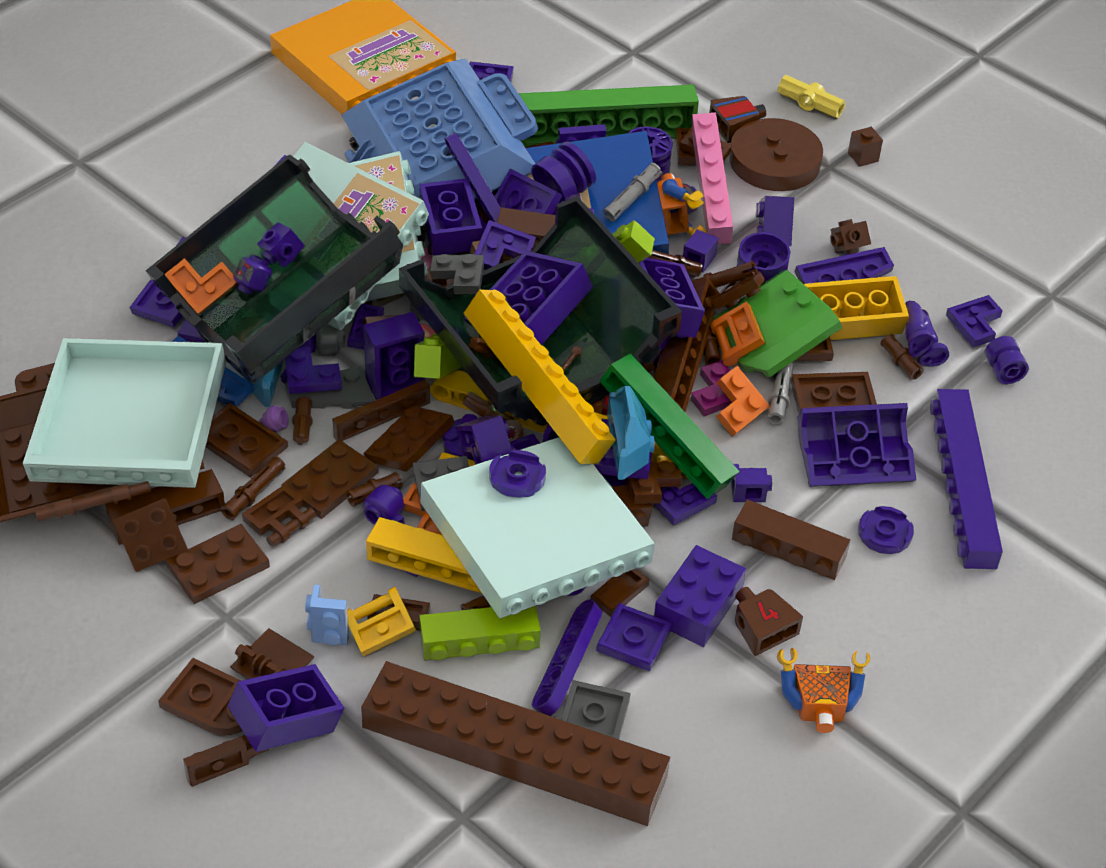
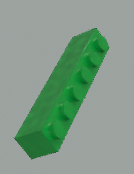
(673, 428)

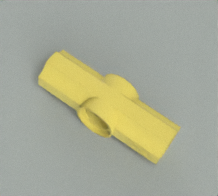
(811, 96)

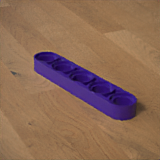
(474, 176)
(567, 658)

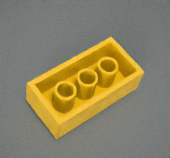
(864, 306)

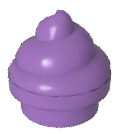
(275, 418)

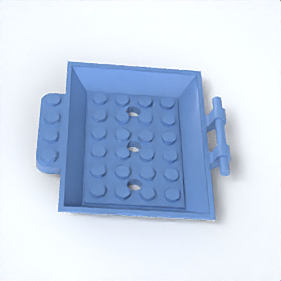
(482, 112)

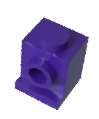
(751, 484)

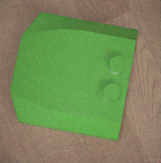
(790, 323)

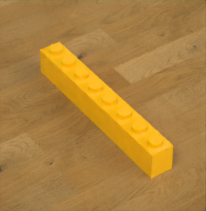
(540, 377)

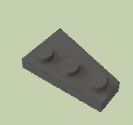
(353, 392)

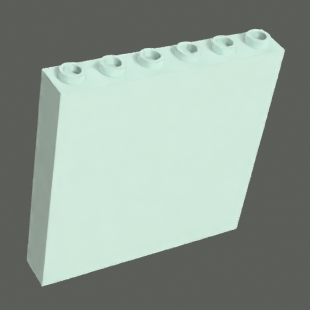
(538, 544)

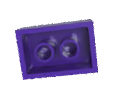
(452, 216)
(391, 353)
(700, 595)
(285, 707)

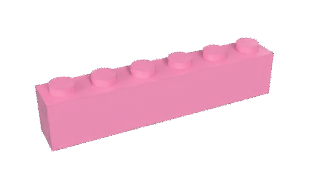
(712, 177)

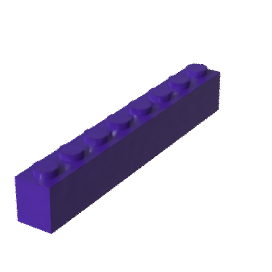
(966, 480)

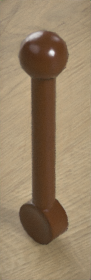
(576, 352)

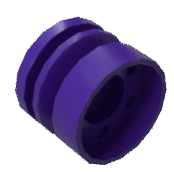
(660, 147)
(565, 171)
(767, 251)

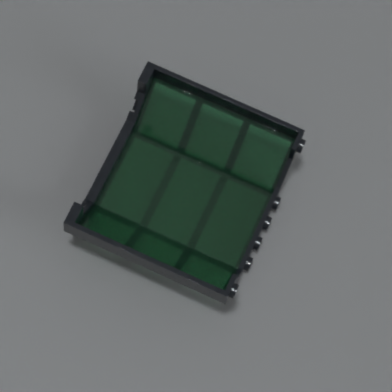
(299, 300)
(616, 318)

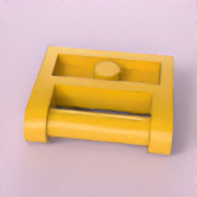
(382, 628)

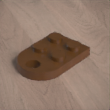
(202, 698)

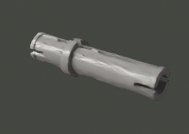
(639, 185)
(777, 411)

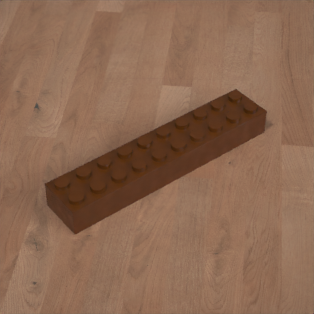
(516, 742)

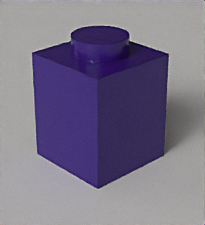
(701, 248)

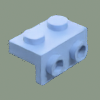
(327, 618)

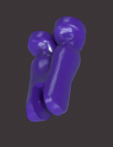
(923, 338)

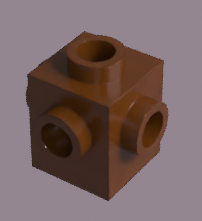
(850, 236)

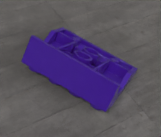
(856, 444)

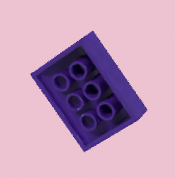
(543, 291)

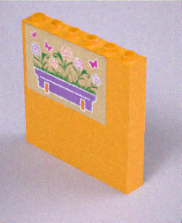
(359, 50)

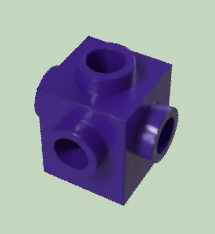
(280, 245)

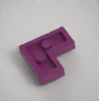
(711, 398)

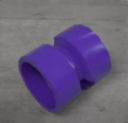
(1006, 360)

